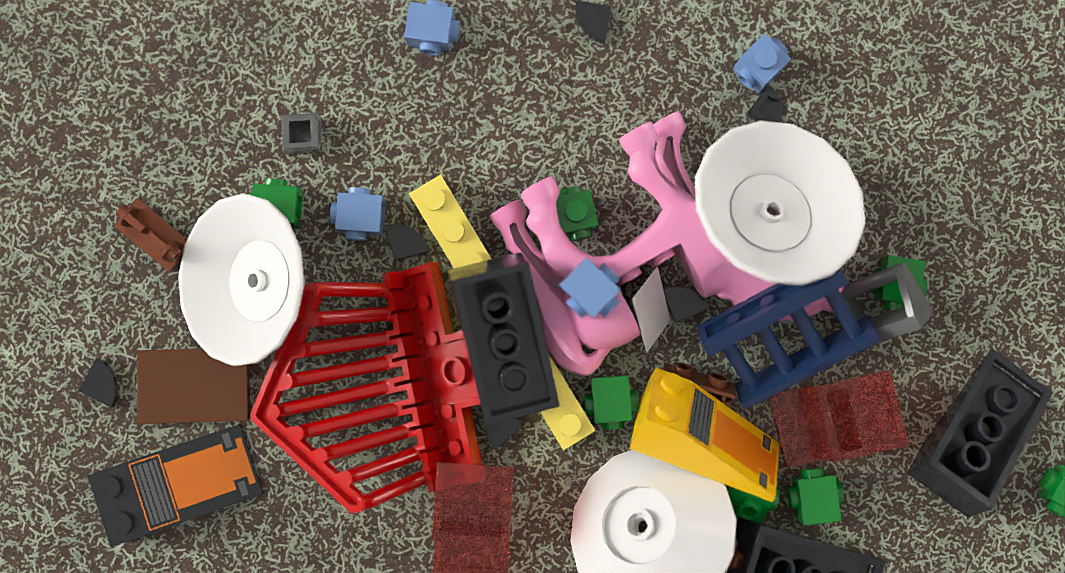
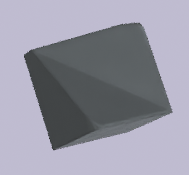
(301, 133)

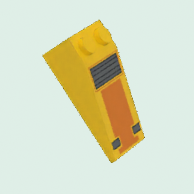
(704, 436)

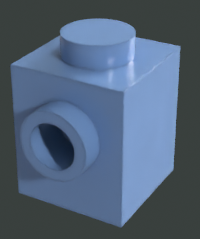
(431, 27)
(761, 63)
(358, 214)
(592, 289)

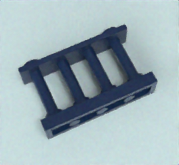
(770, 306)

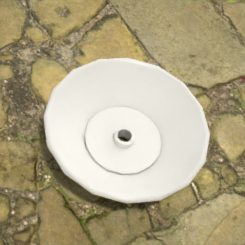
(796, 178)
(241, 279)
(685, 514)

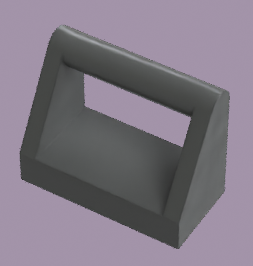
(898, 321)

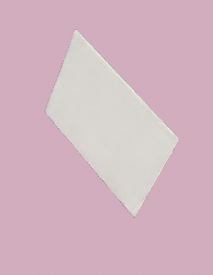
(651, 309)

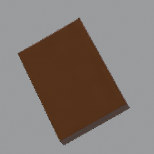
(190, 387)

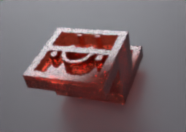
(838, 419)
(472, 518)

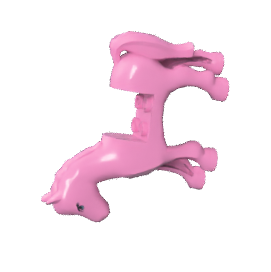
(674, 232)

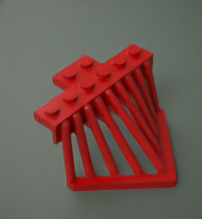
(433, 374)

